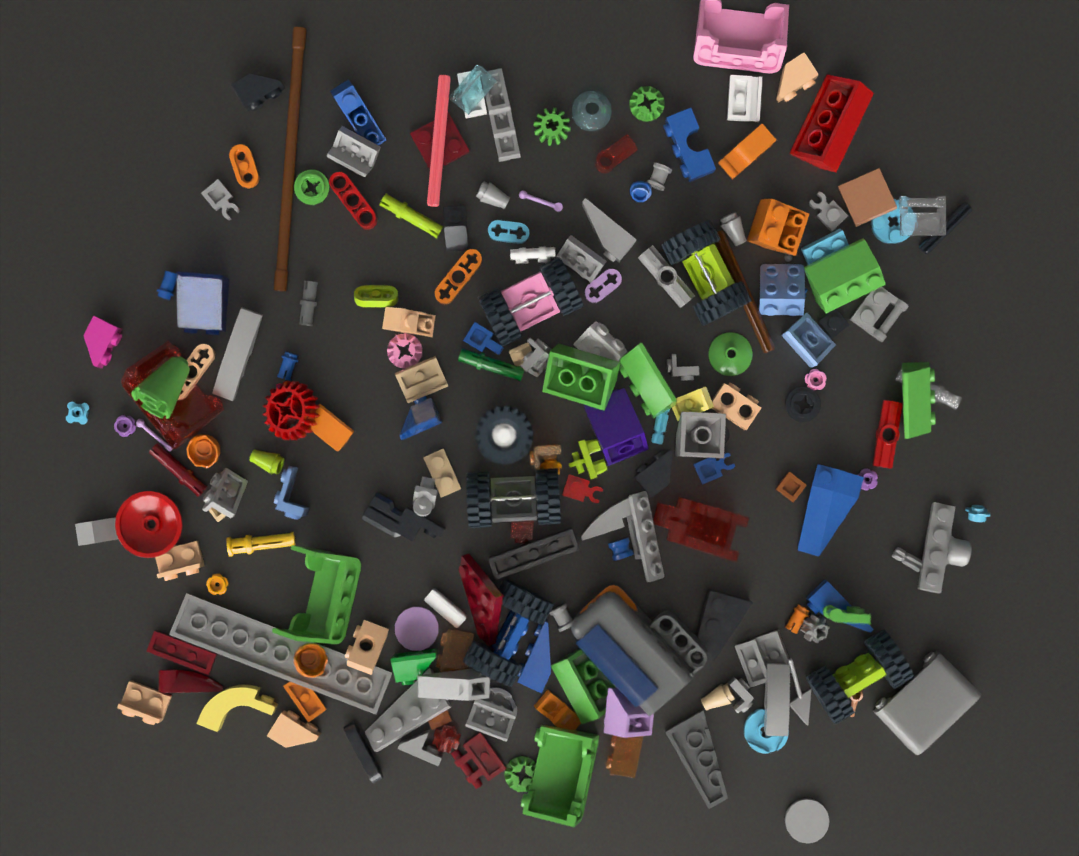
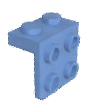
(782, 289)
(282, 497)

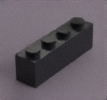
(533, 553)

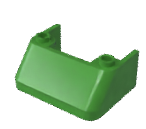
(329, 598)

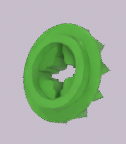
(643, 113)
(314, 177)
(516, 765)

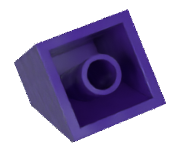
(617, 428)

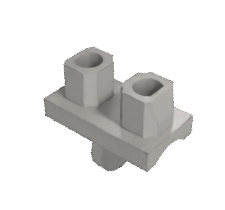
(424, 497)

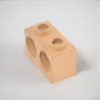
(732, 410)

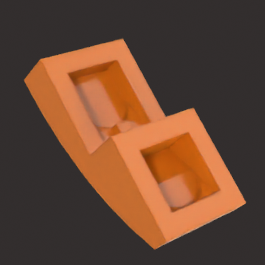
(557, 711)

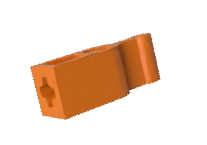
(747, 151)

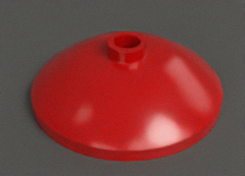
(134, 529)

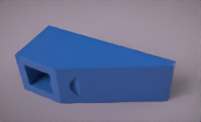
(357, 113)
(537, 666)

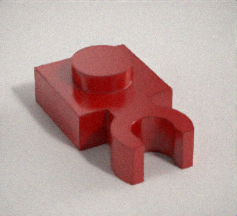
(578, 488)

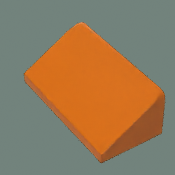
(331, 429)

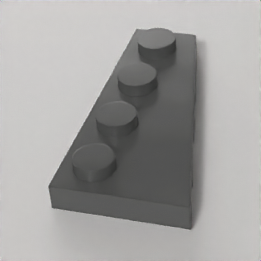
(695, 748)

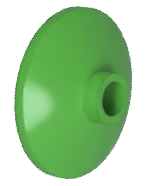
(718, 354)

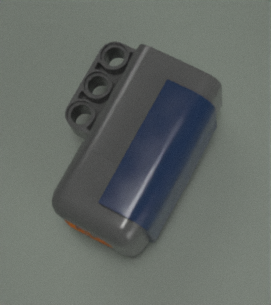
(637, 652)

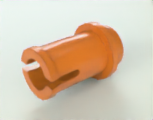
(797, 617)

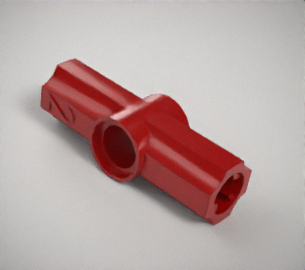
(889, 419)

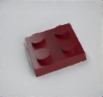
(454, 143)

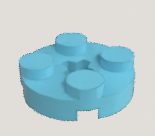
(883, 231)
(754, 735)

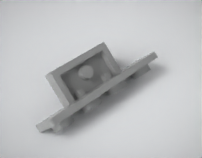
(644, 536)

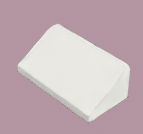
(445, 608)

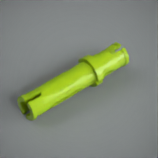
(403, 211)

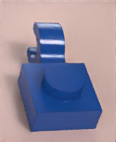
(481, 338)

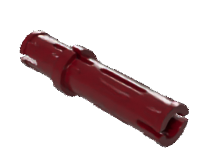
(176, 468)

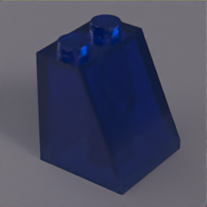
(202, 302)

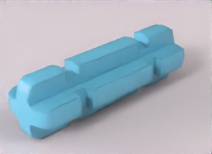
(660, 428)

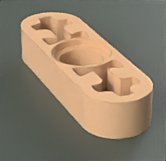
(200, 371)

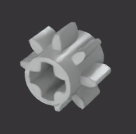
(814, 628)

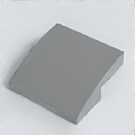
(759, 651)

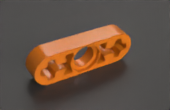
(456, 267)

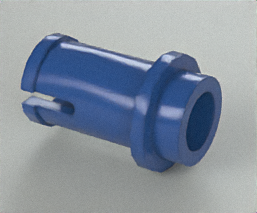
(167, 285)
(288, 364)

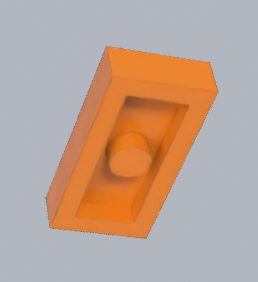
(305, 700)

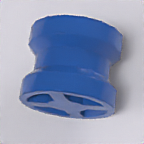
(621, 549)

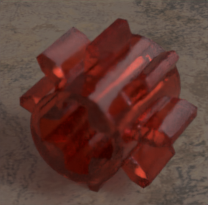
(446, 738)

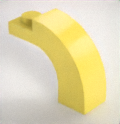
(239, 695)

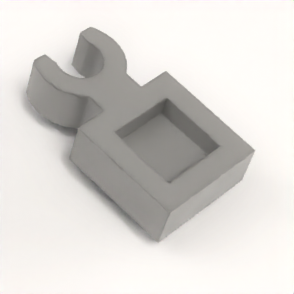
(219, 198)
(830, 214)

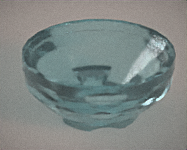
(587, 121)

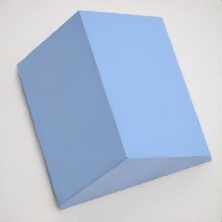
(808, 340)

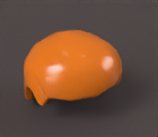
(203, 450)
(310, 660)

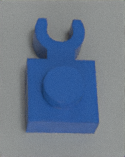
(710, 468)

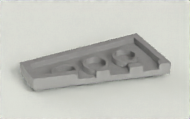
(404, 716)

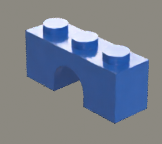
(693, 163)

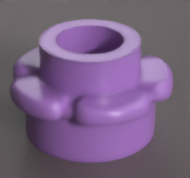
(121, 420)
(872, 475)

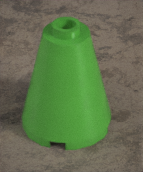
(162, 388)

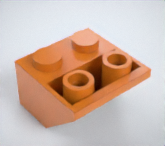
(778, 226)

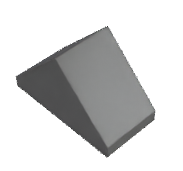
(96, 531)

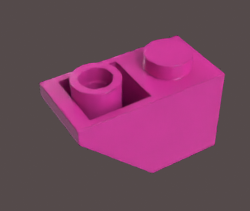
(100, 340)

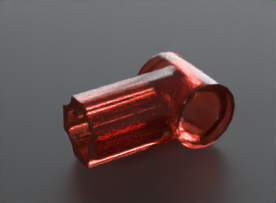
(616, 153)

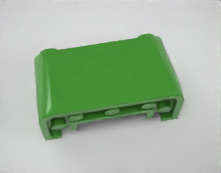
(561, 775)

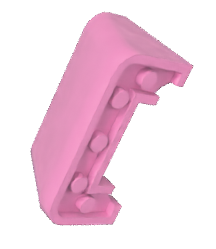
(741, 38)

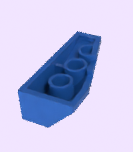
(828, 504)

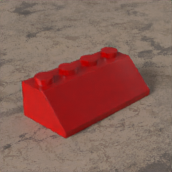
(832, 122)

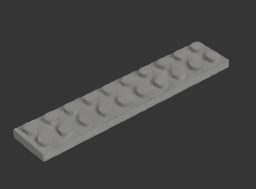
(258, 647)

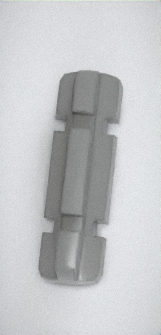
(907, 559)

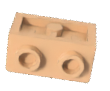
(180, 559)
(144, 702)

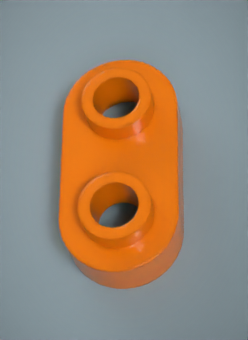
(244, 167)

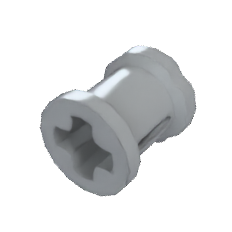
(659, 176)
(562, 617)

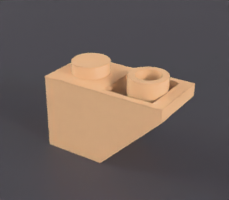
(794, 76)
(408, 321)
(291, 731)

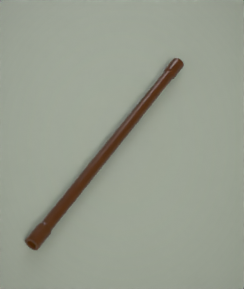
(298, 46)

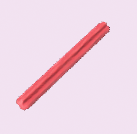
(438, 140)

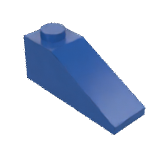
(825, 595)

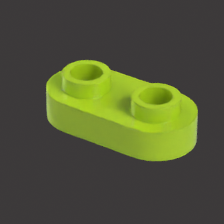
(376, 296)

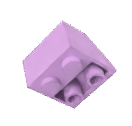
(624, 718)

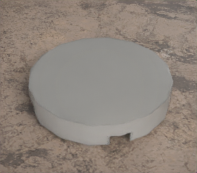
(807, 820)

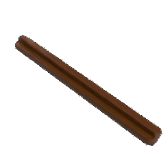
(750, 308)

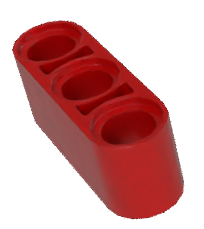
(350, 190)

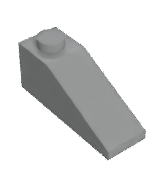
(612, 237)

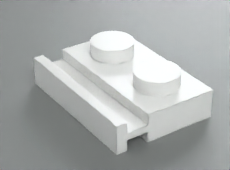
(744, 98)

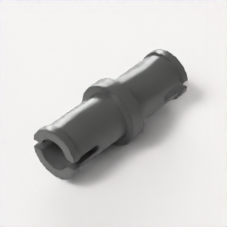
(308, 303)

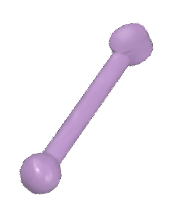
(557, 207)
(140, 423)

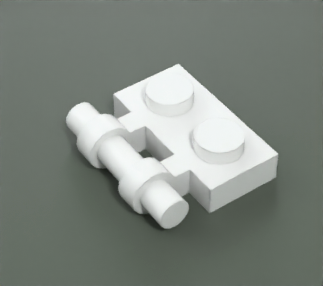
(523, 255)

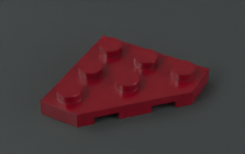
(482, 598)

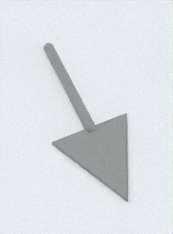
(801, 704)

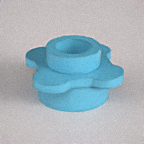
(82, 408)
(977, 513)

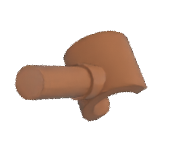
(854, 700)

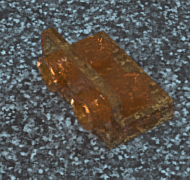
(547, 451)
(455, 648)
(624, 756)

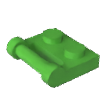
(852, 614)

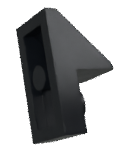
(455, 228)

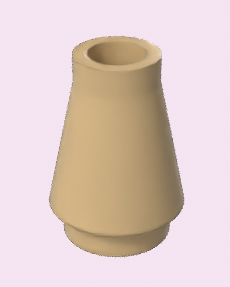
(718, 697)

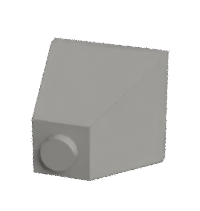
(700, 435)

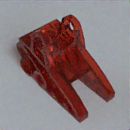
(709, 529)

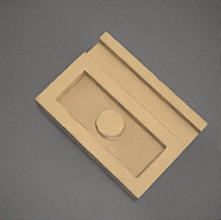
(421, 379)

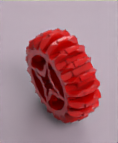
(281, 416)

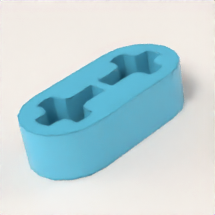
(507, 237)

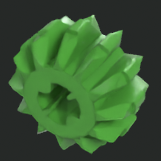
(556, 120)

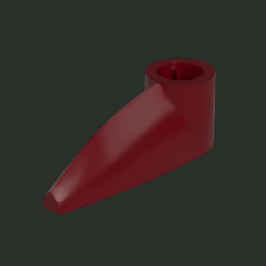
(185, 681)

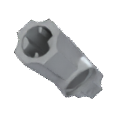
(656, 265)

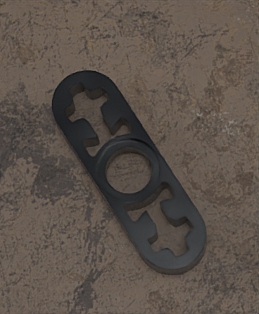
(363, 752)

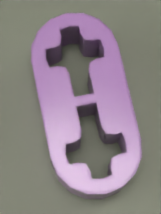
(606, 289)

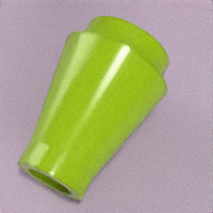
(268, 461)

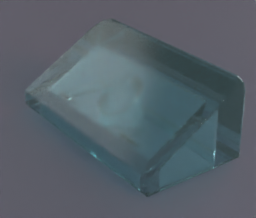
(472, 89)

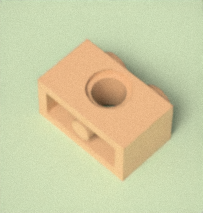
(366, 660)

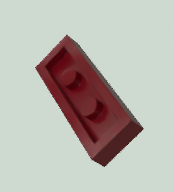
(181, 652)

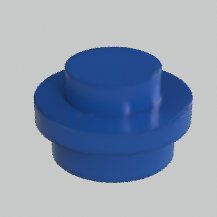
(640, 191)

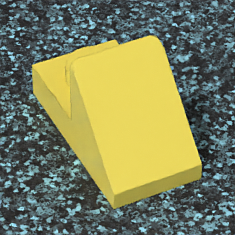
(693, 402)

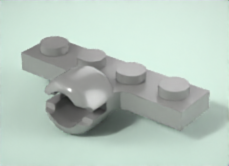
(941, 548)

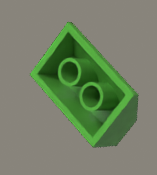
(844, 275)
(580, 376)
(646, 381)
(917, 398)
(583, 685)

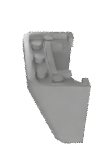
(927, 703)

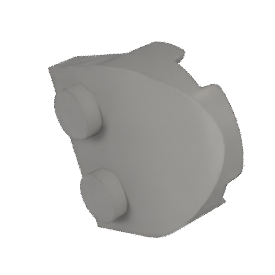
(493, 714)

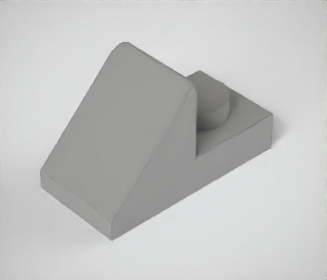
(415, 747)

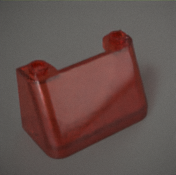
(188, 415)

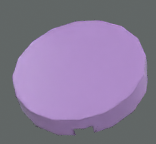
(416, 628)

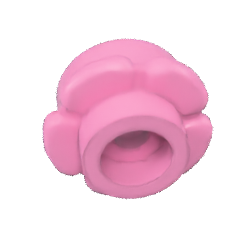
(815, 373)

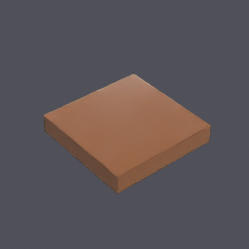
(867, 197)

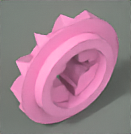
(394, 352)

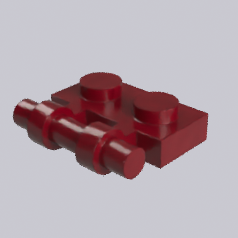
(483, 755)

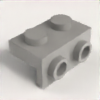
(354, 152)

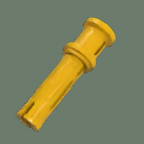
(249, 543)

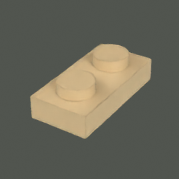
(442, 472)

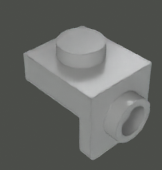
(685, 373)
(741, 688)

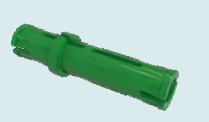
(484, 362)

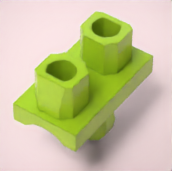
(587, 448)

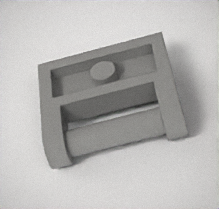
(873, 307)

